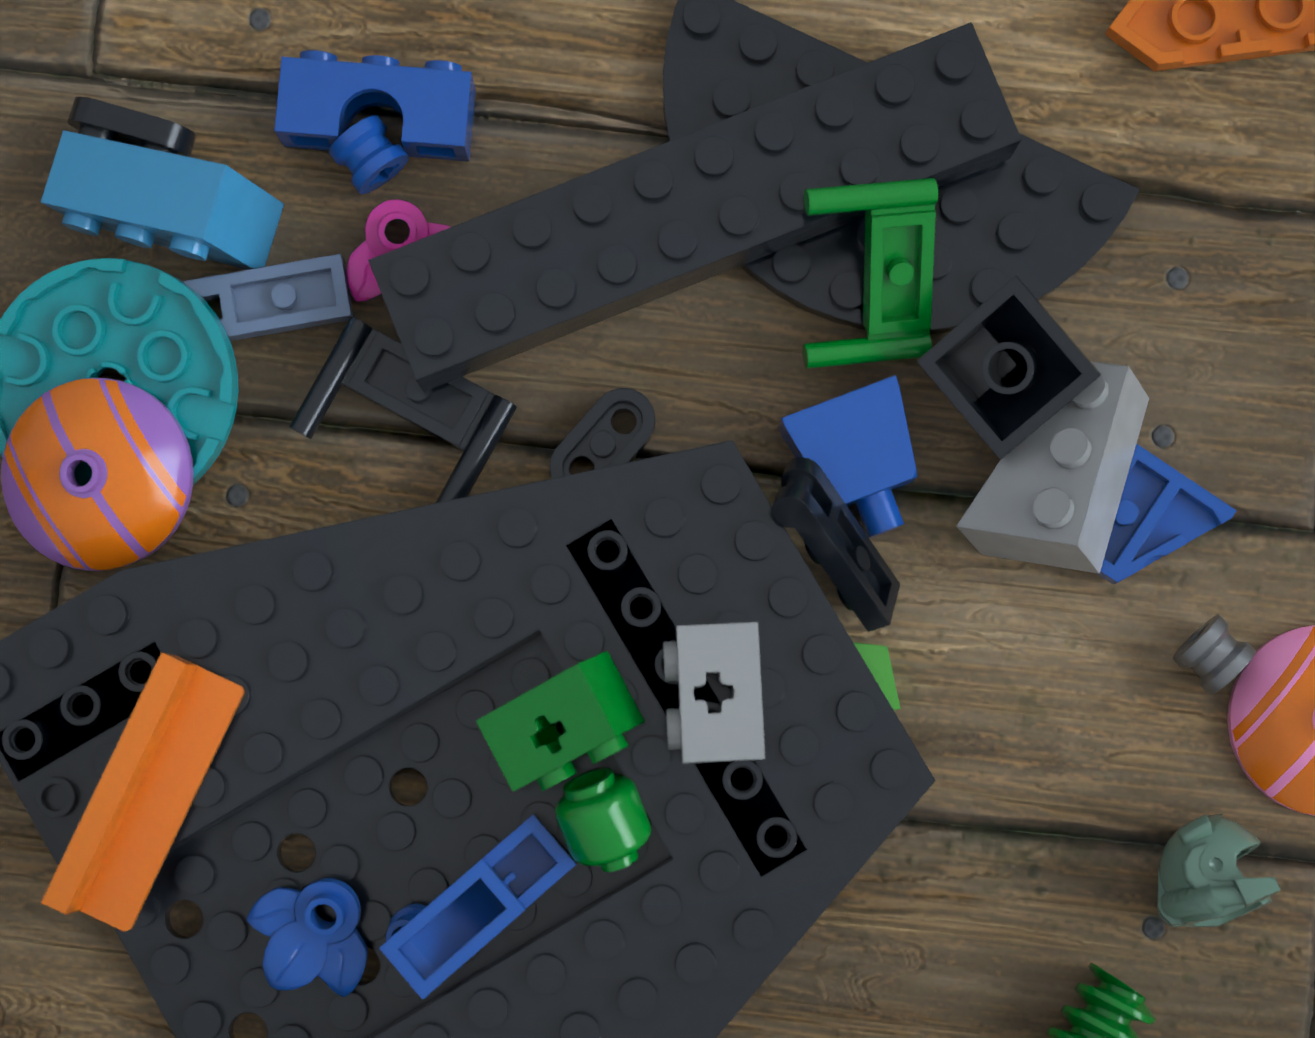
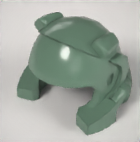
(1201, 878)

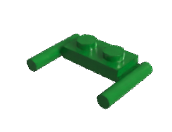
(895, 270)

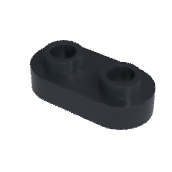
(129, 126)
(598, 441)

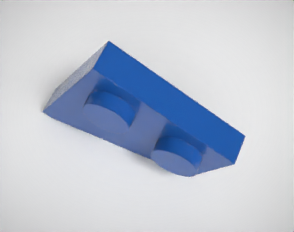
(1157, 516)

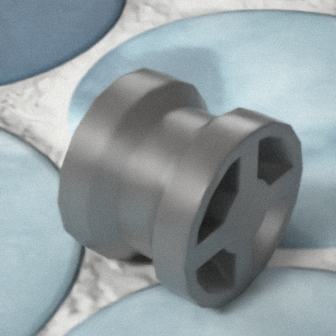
(1214, 655)

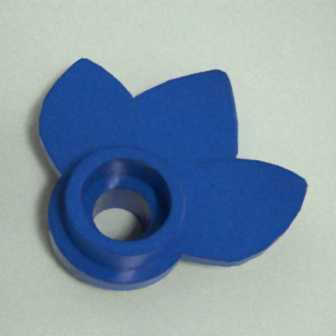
(305, 943)

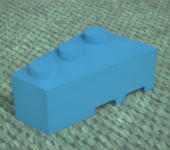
(161, 200)

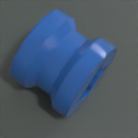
(368, 154)

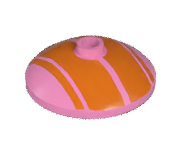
(1275, 719)

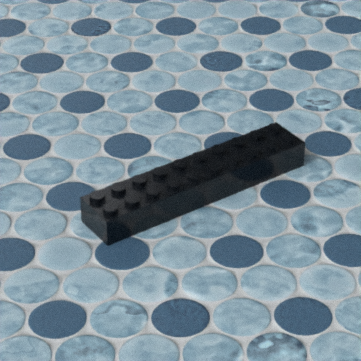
(690, 207)

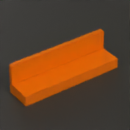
(144, 793)

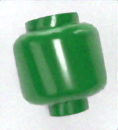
(603, 819)

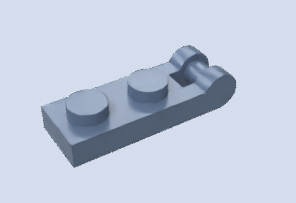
(280, 296)

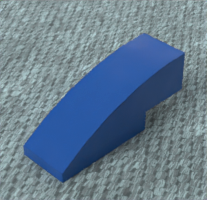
(477, 906)

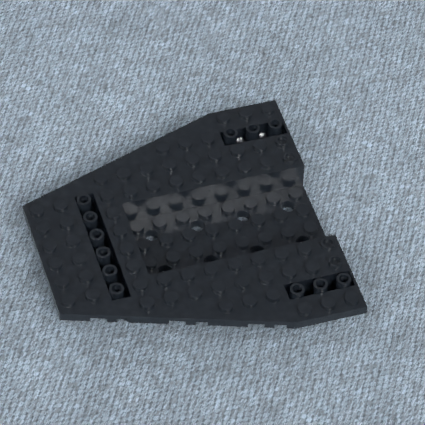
(379, 656)

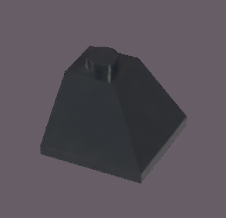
(1009, 367)

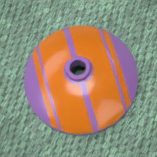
(136, 483)

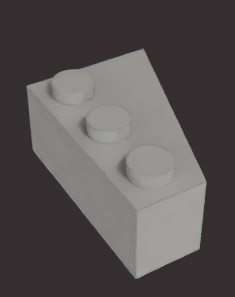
(1064, 483)

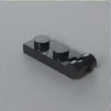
(836, 542)

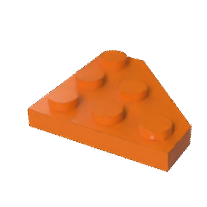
(1212, 31)

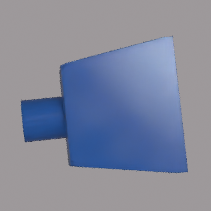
(861, 448)

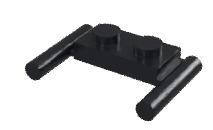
(381, 373)

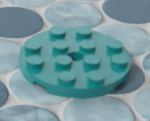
(126, 320)

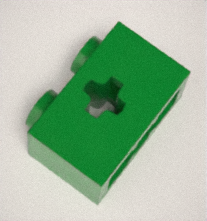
(528, 730)

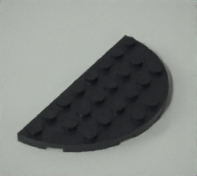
(1021, 217)

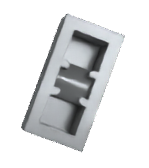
(735, 656)

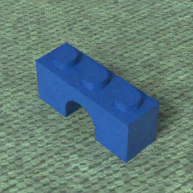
(324, 95)

